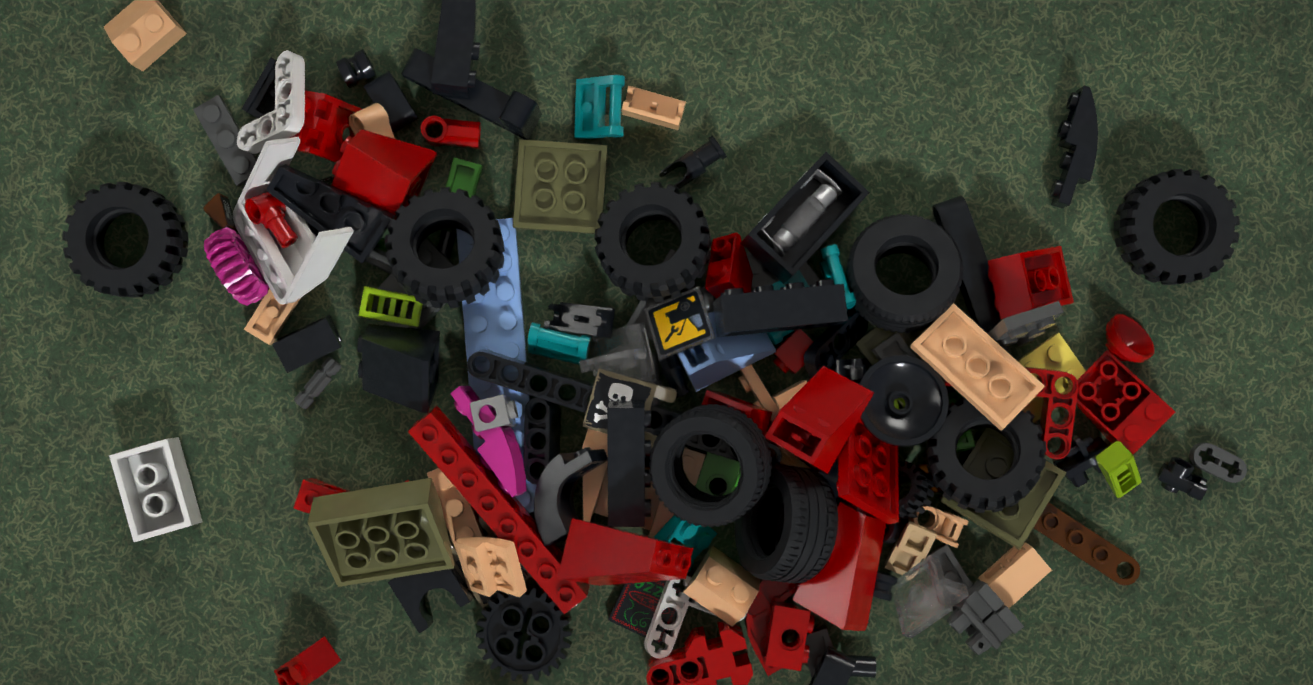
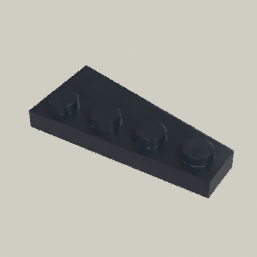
(331, 209)

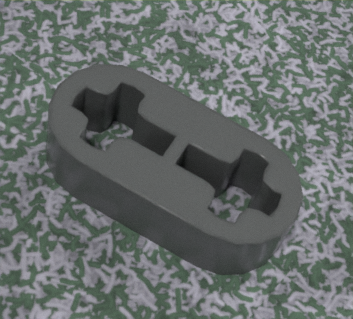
(1215, 468)

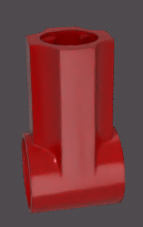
(455, 132)

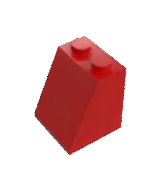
(382, 169)

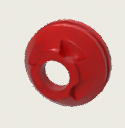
(1128, 339)

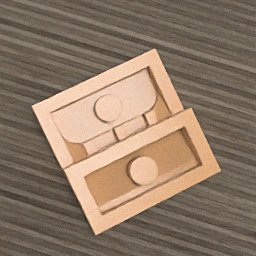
(490, 565)

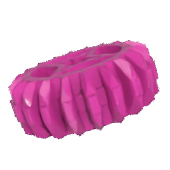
(235, 266)

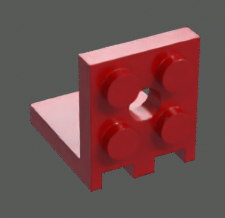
(324, 125)

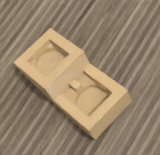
(910, 548)

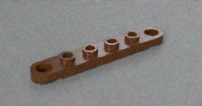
(1085, 544)

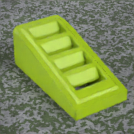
(367, 302)
(1119, 468)

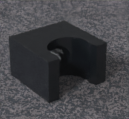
(413, 590)

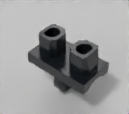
(1080, 458)

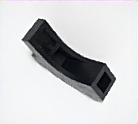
(556, 490)

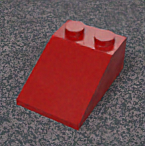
(1029, 281)

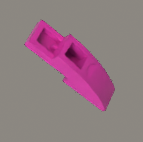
(500, 450)

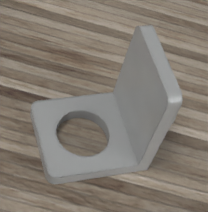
(505, 412)

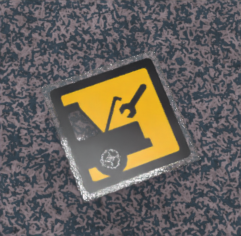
(679, 323)

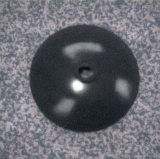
(919, 390)

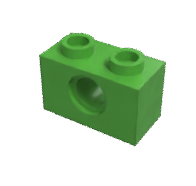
(716, 468)

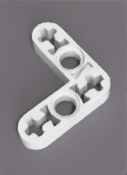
(289, 109)
(680, 604)

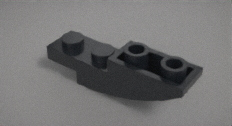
(1080, 136)

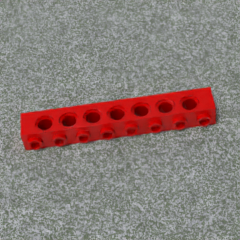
(499, 511)

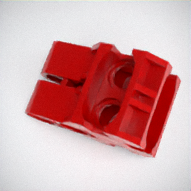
(712, 659)

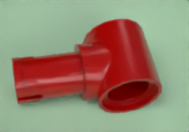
(270, 212)

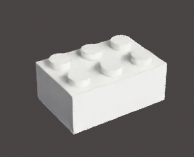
(155, 489)

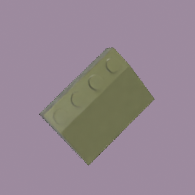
(381, 532)

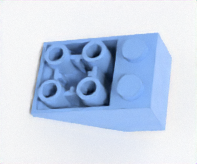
(723, 356)

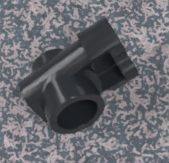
(1179, 476)

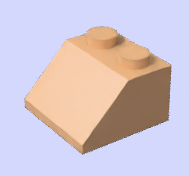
(144, 32)
(723, 586)

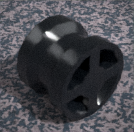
(884, 585)

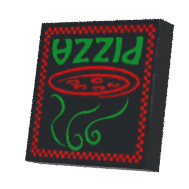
(637, 607)

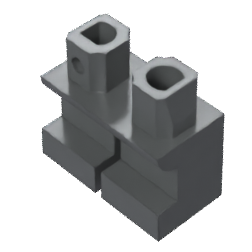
(986, 615)

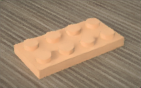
(977, 367)

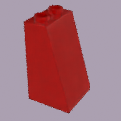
(616, 556)
(847, 582)

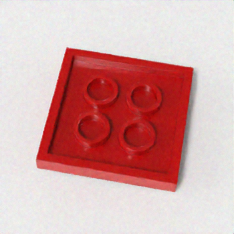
(869, 474)

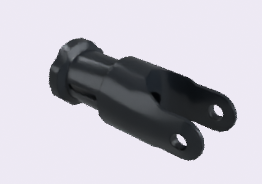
(696, 161)

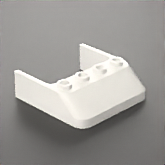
(308, 261)

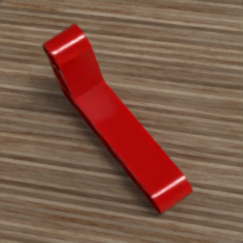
(1052, 400)

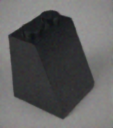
(400, 364)

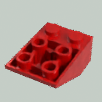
(1120, 403)
(820, 418)

